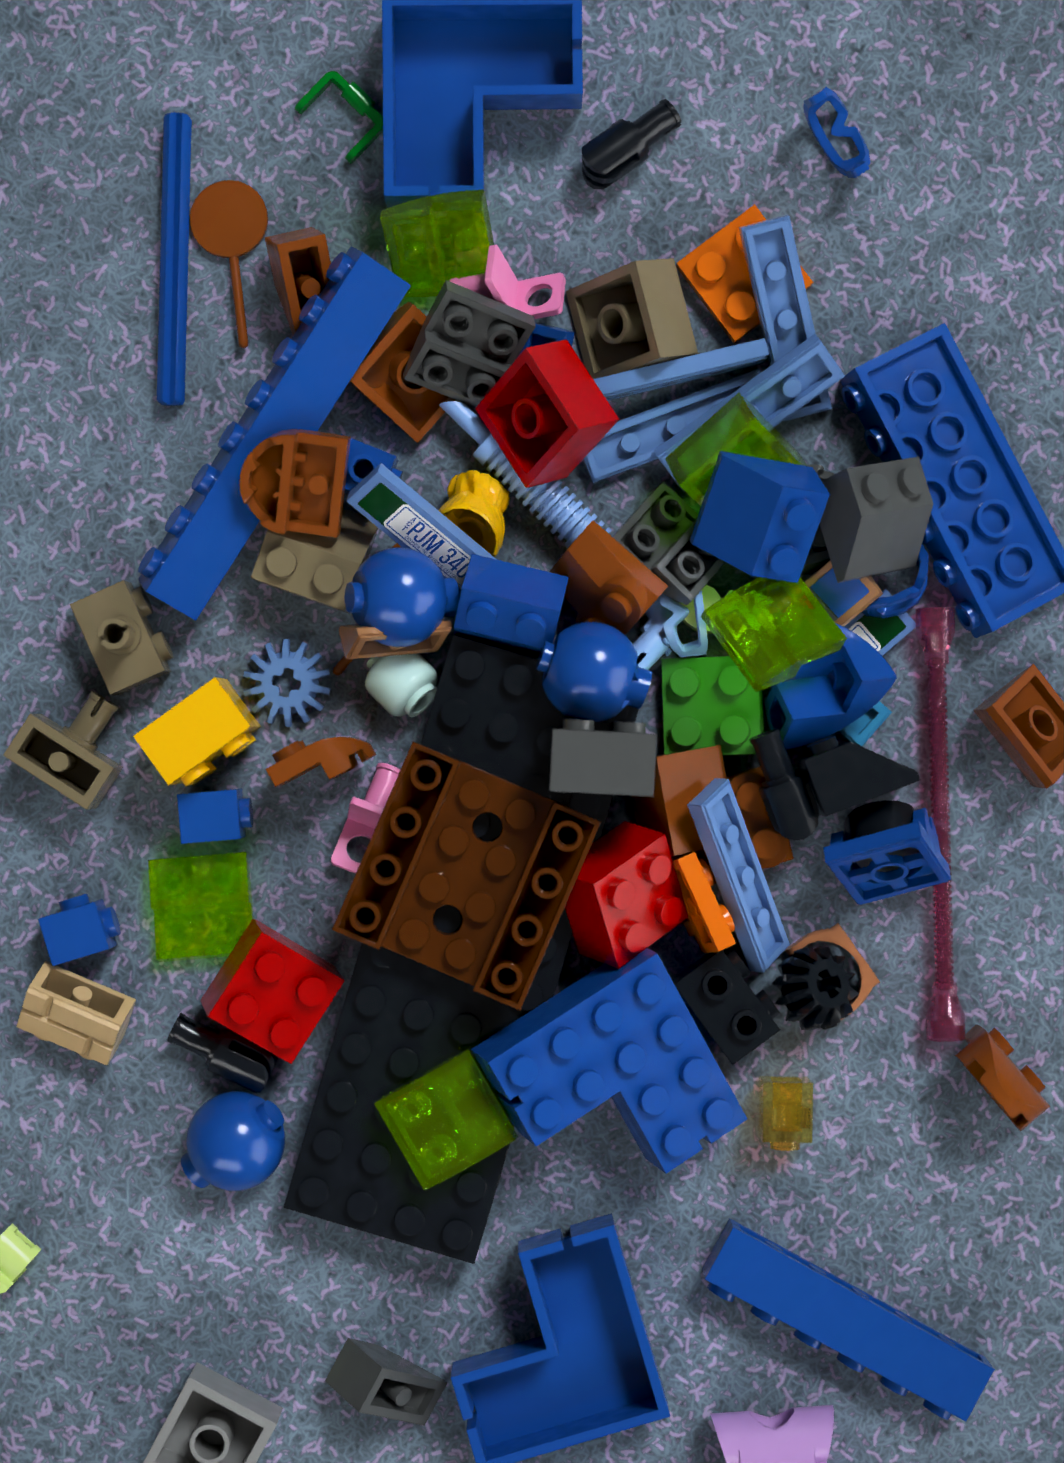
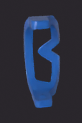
(852, 167)
(906, 599)

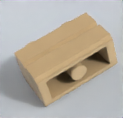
(75, 1013)

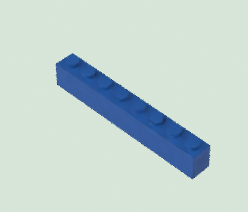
(296, 395)

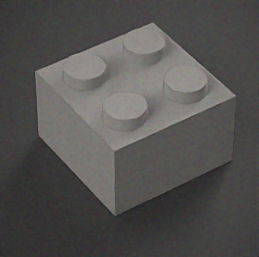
(215, 1422)

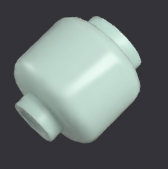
(401, 683)

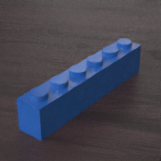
(847, 1320)

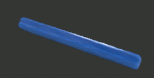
(174, 259)

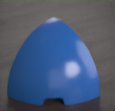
(828, 692)

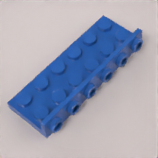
(985, 519)

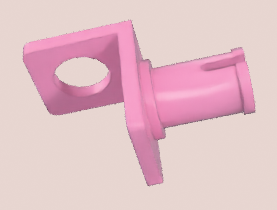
(503, 286)
(365, 814)

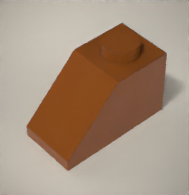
(298, 269)

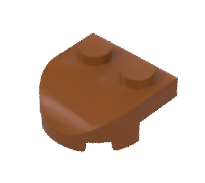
(297, 481)
(333, 754)
(1010, 1088)

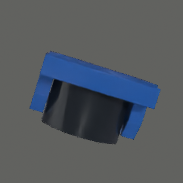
(886, 851)

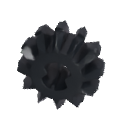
(815, 988)

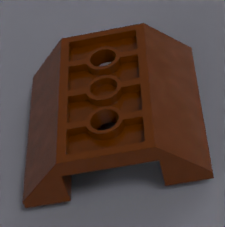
(503, 887)

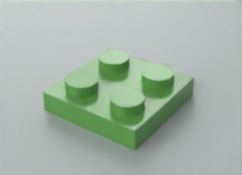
(709, 705)

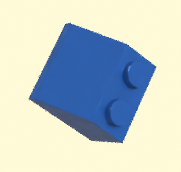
(760, 515)
(509, 605)

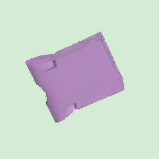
(788, 1437)

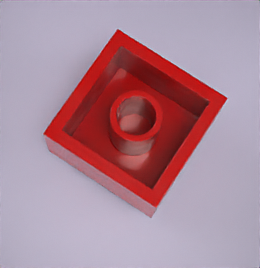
(546, 413)
(625, 895)
(272, 991)

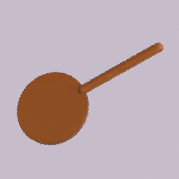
(229, 223)

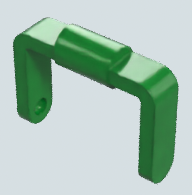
(357, 99)

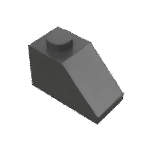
(384, 1383)

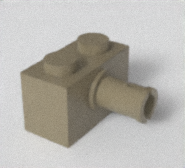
(122, 637)
(68, 755)

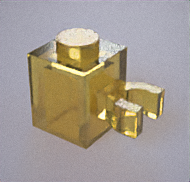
(785, 1111)

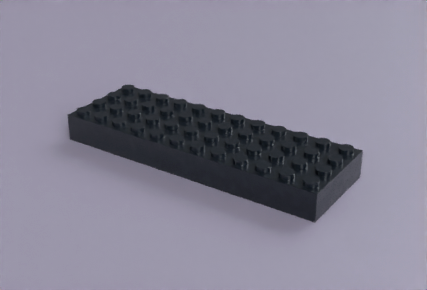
(413, 1017)

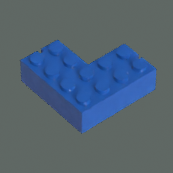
(452, 64)
(621, 1040)
(587, 1369)

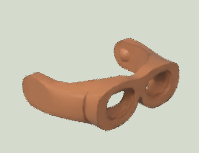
(838, 936)

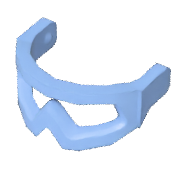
(695, 648)

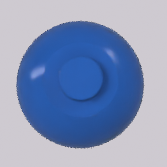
(401, 596)
(592, 672)
(234, 1142)

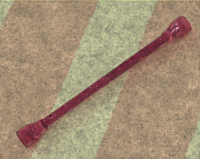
(935, 632)

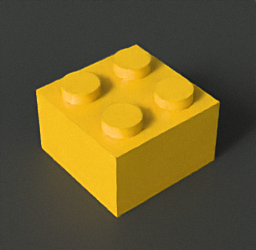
(198, 732)

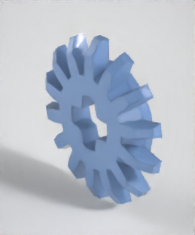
(275, 666)

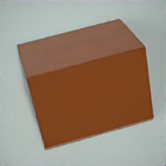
(1028, 725)
(676, 783)

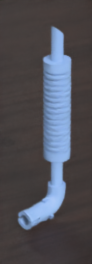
(561, 513)

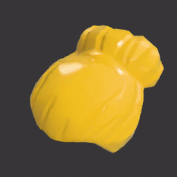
(477, 508)

